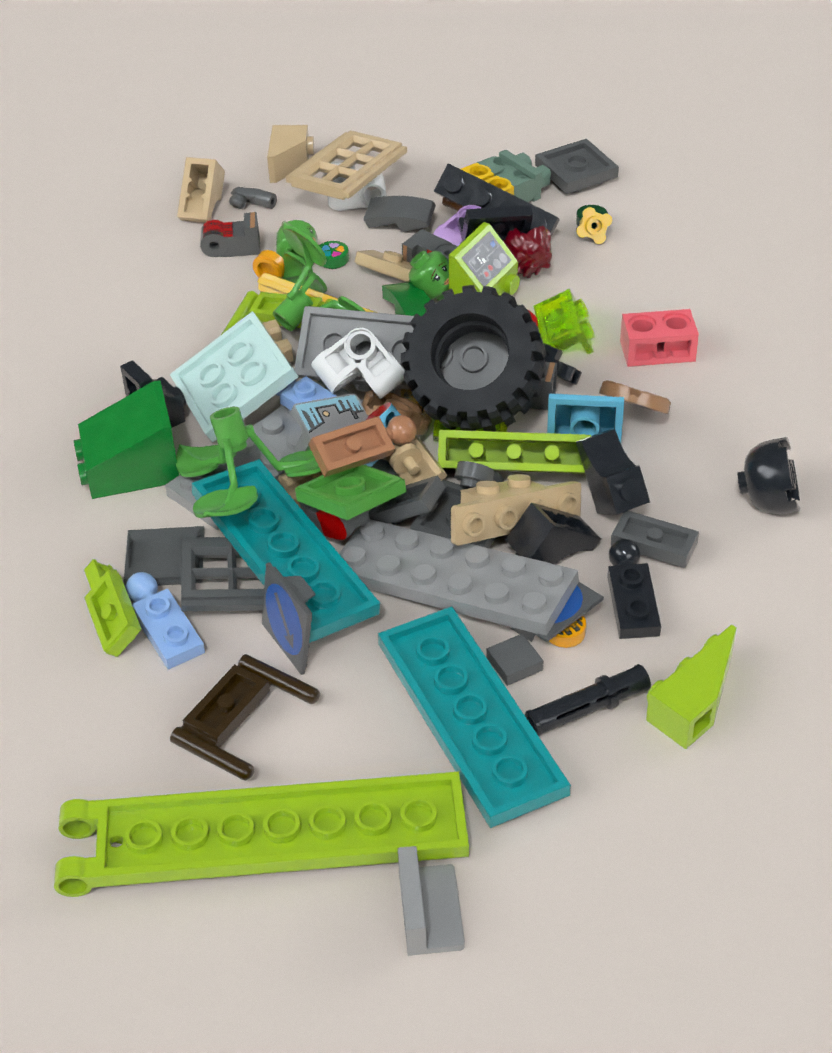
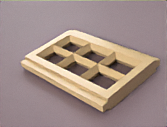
(355, 180)

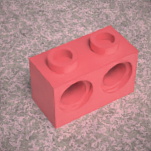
(659, 337)

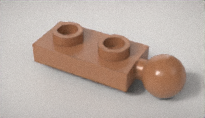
(360, 443)

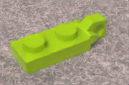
(110, 608)

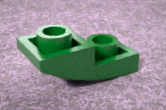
(406, 298)

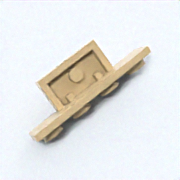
(496, 507)

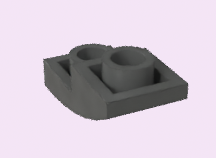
(405, 211)

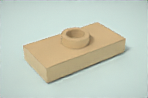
(386, 263)

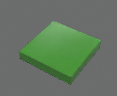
(350, 491)

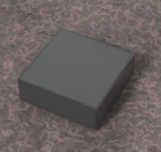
(514, 659)

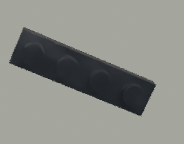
(470, 190)

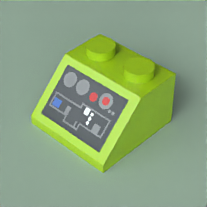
(483, 262)

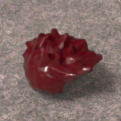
(530, 250)

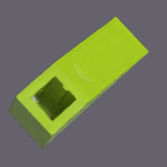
(689, 698)

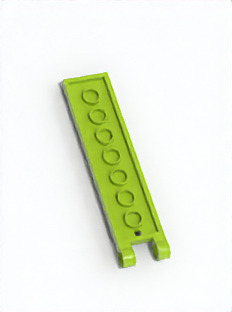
(262, 830)

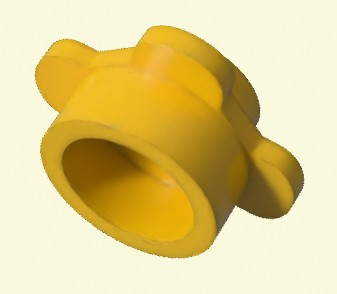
(585, 227)

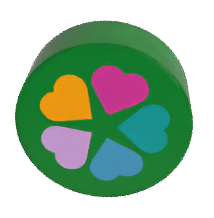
(336, 254)

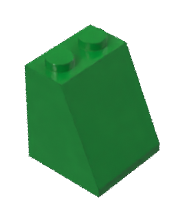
(127, 445)

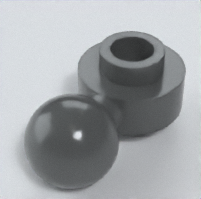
(471, 473)

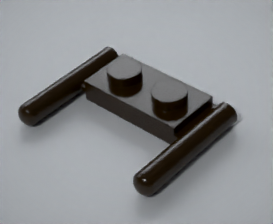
(228, 706)

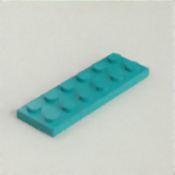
(285, 536)
(473, 717)

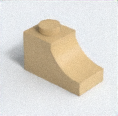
(200, 189)

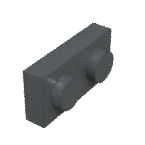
(417, 500)
(657, 538)

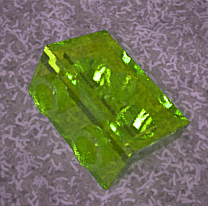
(564, 322)

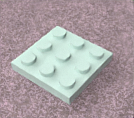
(234, 370)

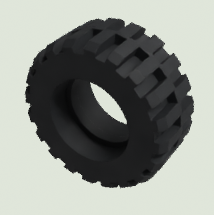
(449, 321)

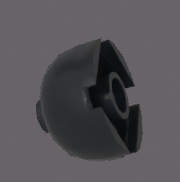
(770, 477)

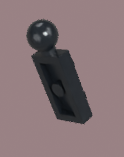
(632, 592)

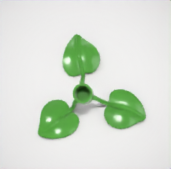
(300, 272)
(231, 438)

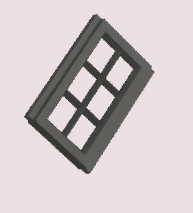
(215, 599)

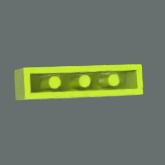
(511, 451)

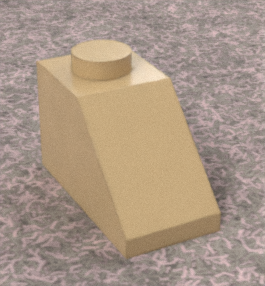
(288, 150)

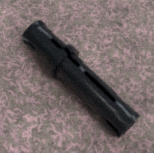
(603, 693)

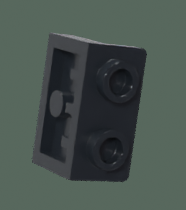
(500, 218)

